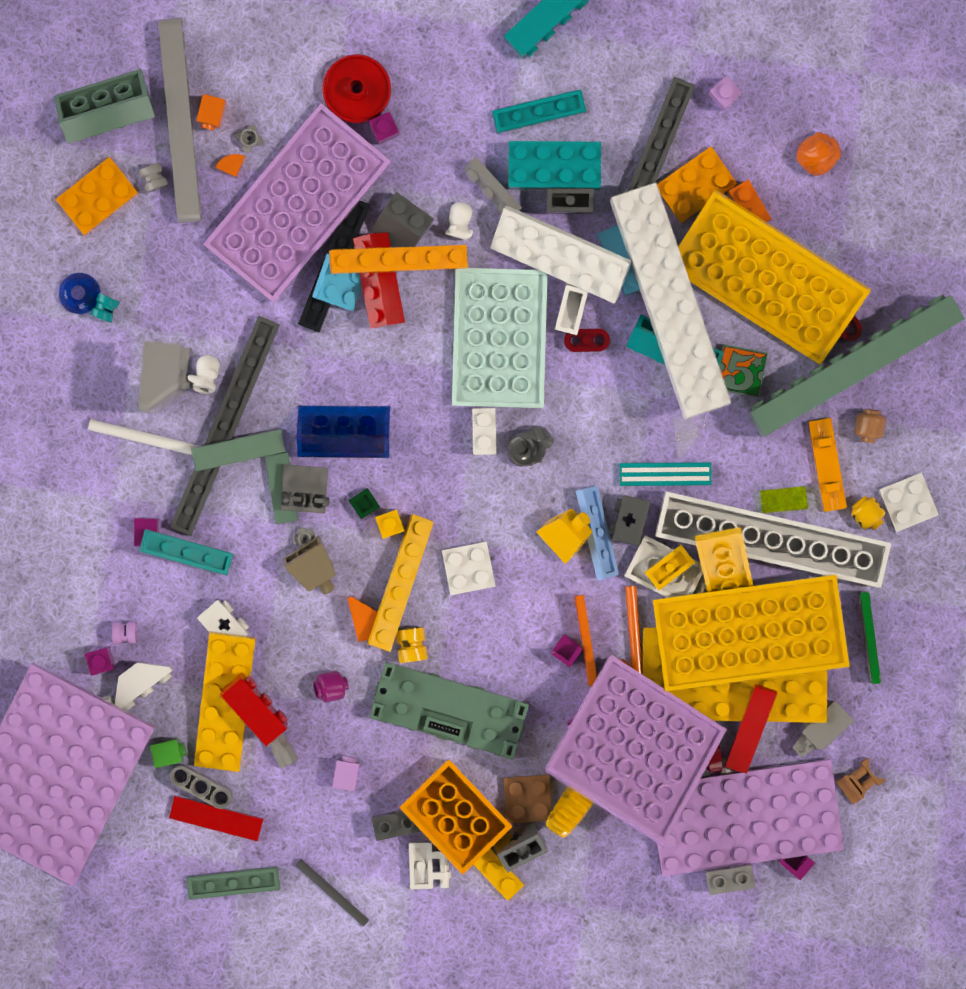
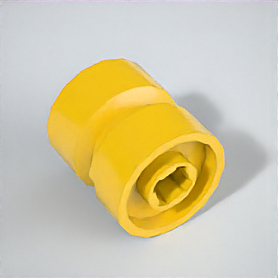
(411, 645)

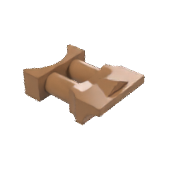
(852, 788)

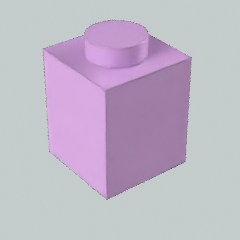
(724, 93)
(346, 773)

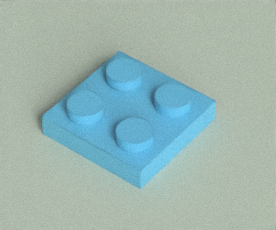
(337, 288)

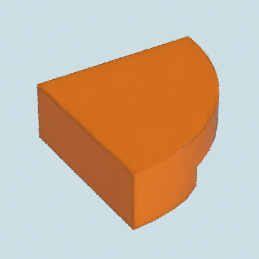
(231, 164)

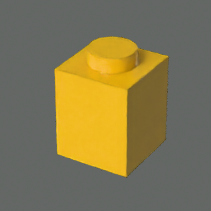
(390, 524)

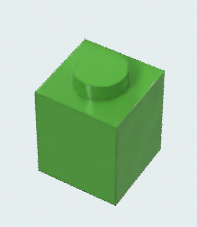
(168, 752)

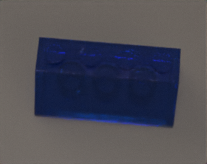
(343, 431)

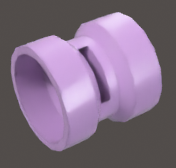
(124, 632)

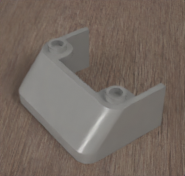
(162, 375)

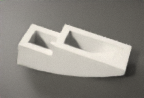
(571, 309)

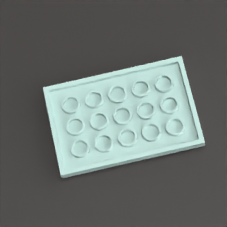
(499, 338)

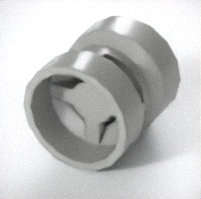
(153, 177)

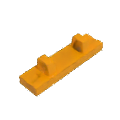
(827, 464)

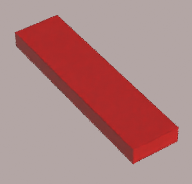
(751, 728)
(217, 819)

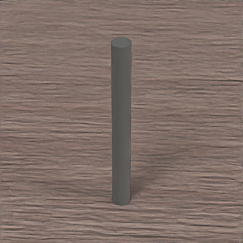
(333, 893)

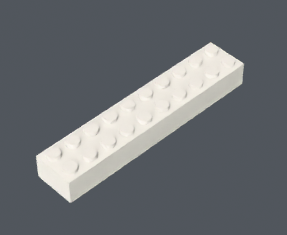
(670, 301)
(777, 539)

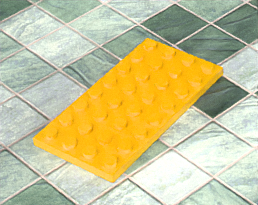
(770, 277)
(751, 633)
(797, 700)

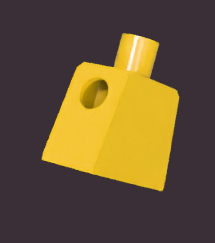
(566, 533)

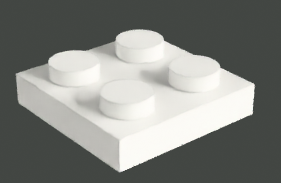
(908, 502)
(468, 568)

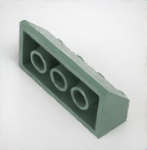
(104, 106)

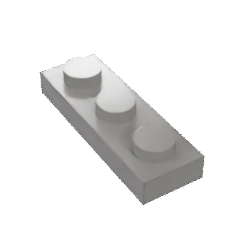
(490, 186)

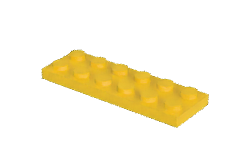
(219, 727)

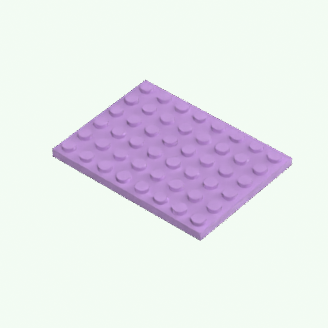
(62, 770)

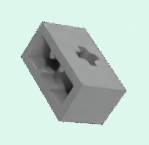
(730, 879)

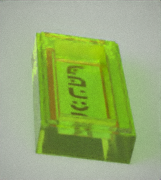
(783, 499)

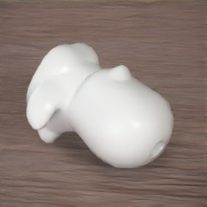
(459, 219)
(207, 372)

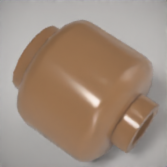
(870, 425)

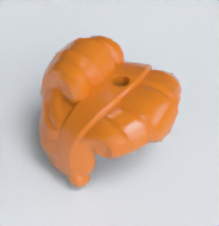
(818, 153)

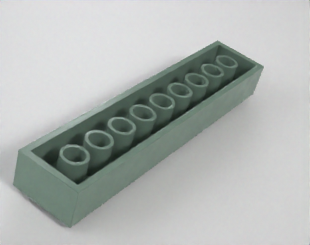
(855, 366)

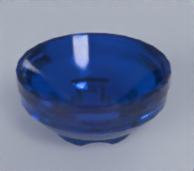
(91, 292)

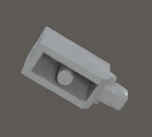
(822, 734)

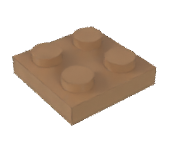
(527, 798)

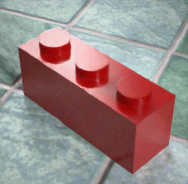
(254, 708)

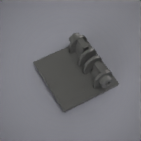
(304, 489)

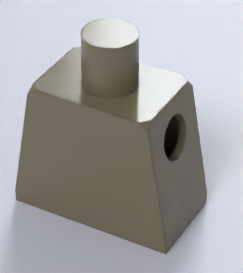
(311, 566)

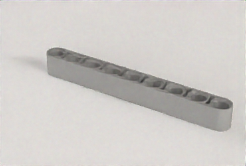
(179, 120)

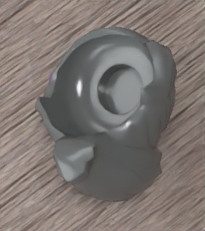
(529, 446)

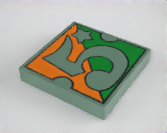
(743, 370)

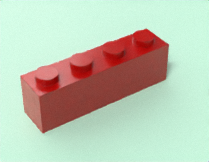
(380, 288)

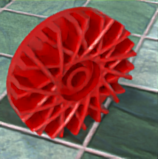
(354, 71)

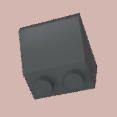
(403, 222)

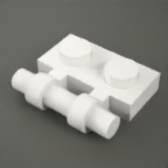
(422, 866)

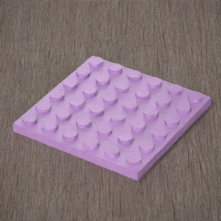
(636, 750)

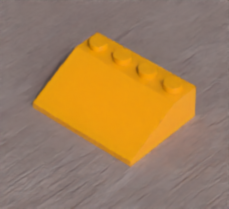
(455, 816)

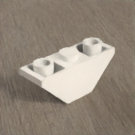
(139, 682)

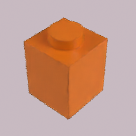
(211, 112)

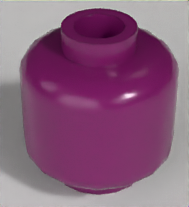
(330, 686)

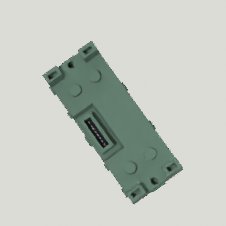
(449, 710)

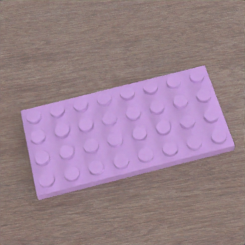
(297, 203)
(755, 818)

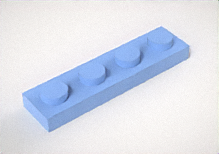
(599, 540)

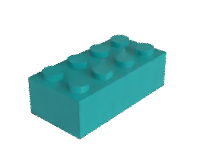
(554, 165)

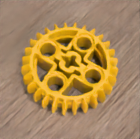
(568, 812)

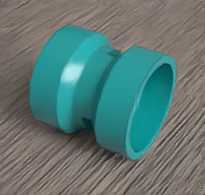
(104, 302)

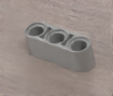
(190, 786)

